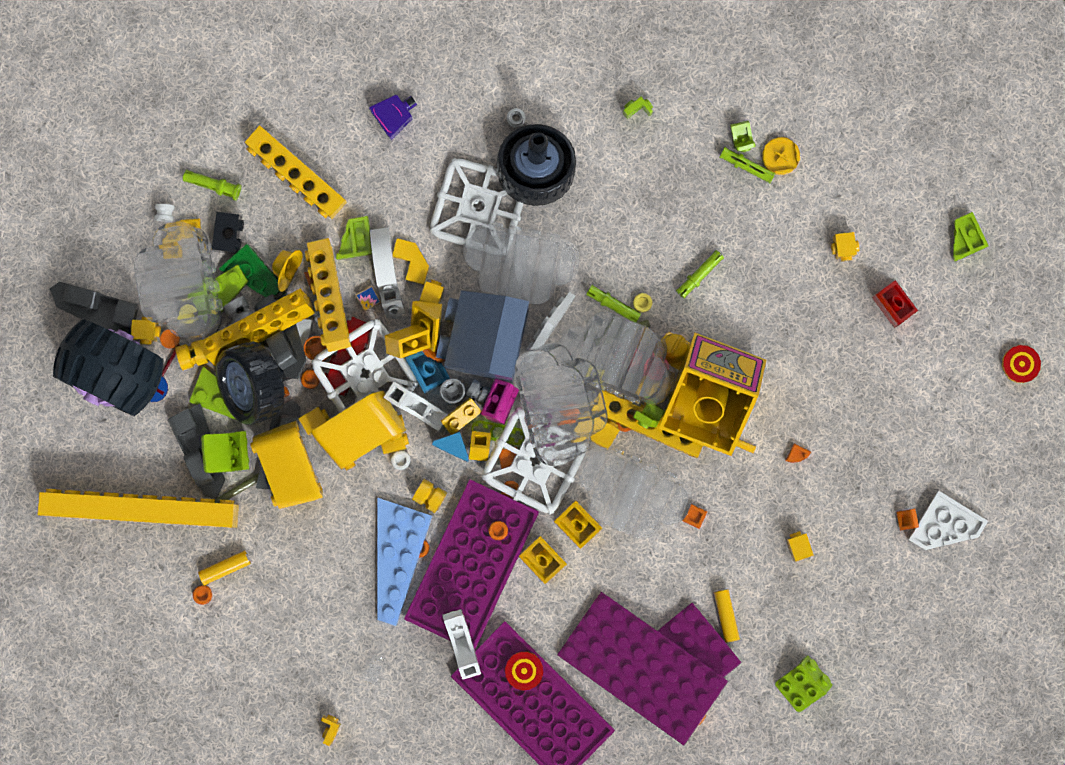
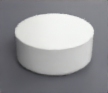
(400, 460)

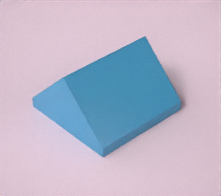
(427, 371)
(453, 445)

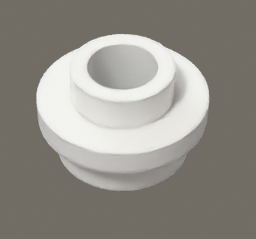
(520, 113)

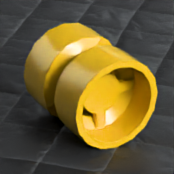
(185, 356)
(429, 495)

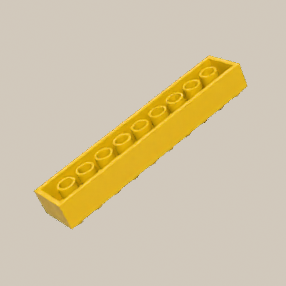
(137, 509)

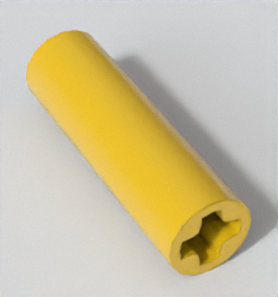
(224, 568)
(726, 615)

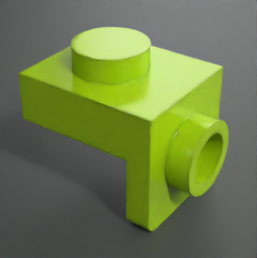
(634, 106)
(742, 136)
(649, 416)

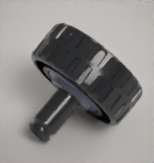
(536, 164)
(250, 382)

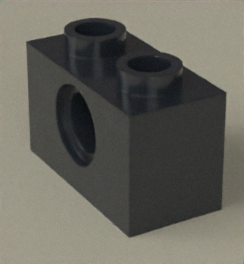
(222, 223)

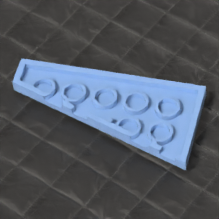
(399, 544)

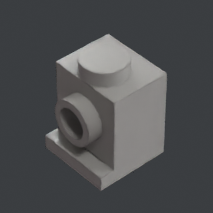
(393, 308)

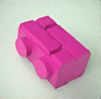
(499, 401)

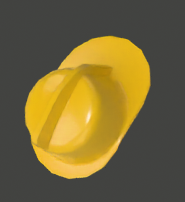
(286, 266)
(676, 349)

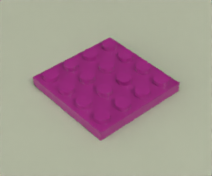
(697, 637)

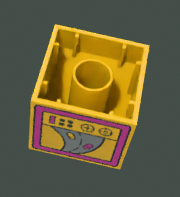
(713, 394)

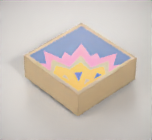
(368, 298)

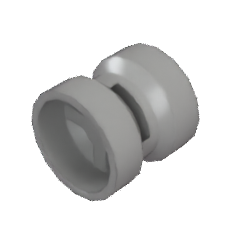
(478, 392)

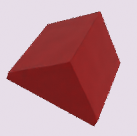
(895, 304)

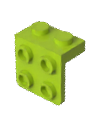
(225, 452)
(804, 684)

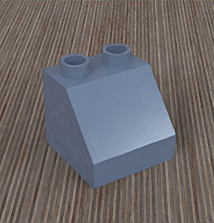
(484, 335)

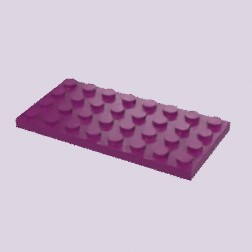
(469, 564)
(642, 668)
(546, 720)

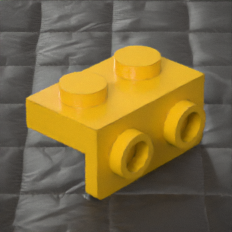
(461, 416)

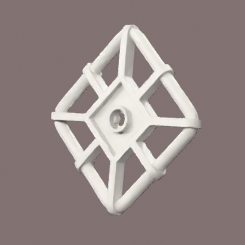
(471, 195)
(352, 368)
(523, 467)

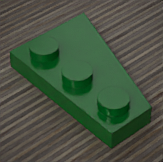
(255, 270)

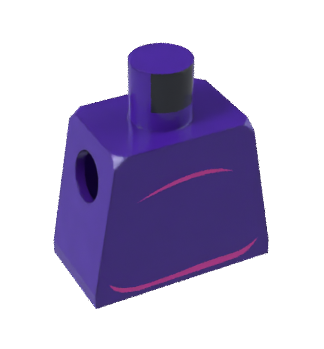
(393, 114)

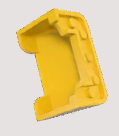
(359, 430)
(287, 466)

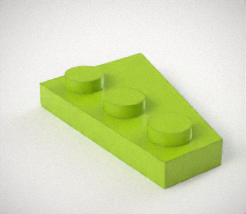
(208, 395)

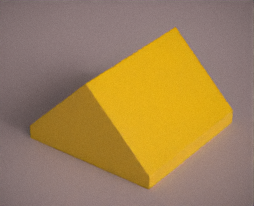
(428, 316)
(578, 524)
(542, 560)

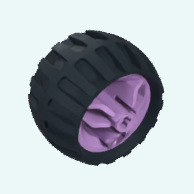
(108, 367)

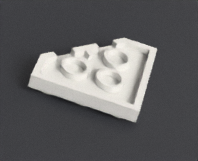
(551, 322)
(946, 524)

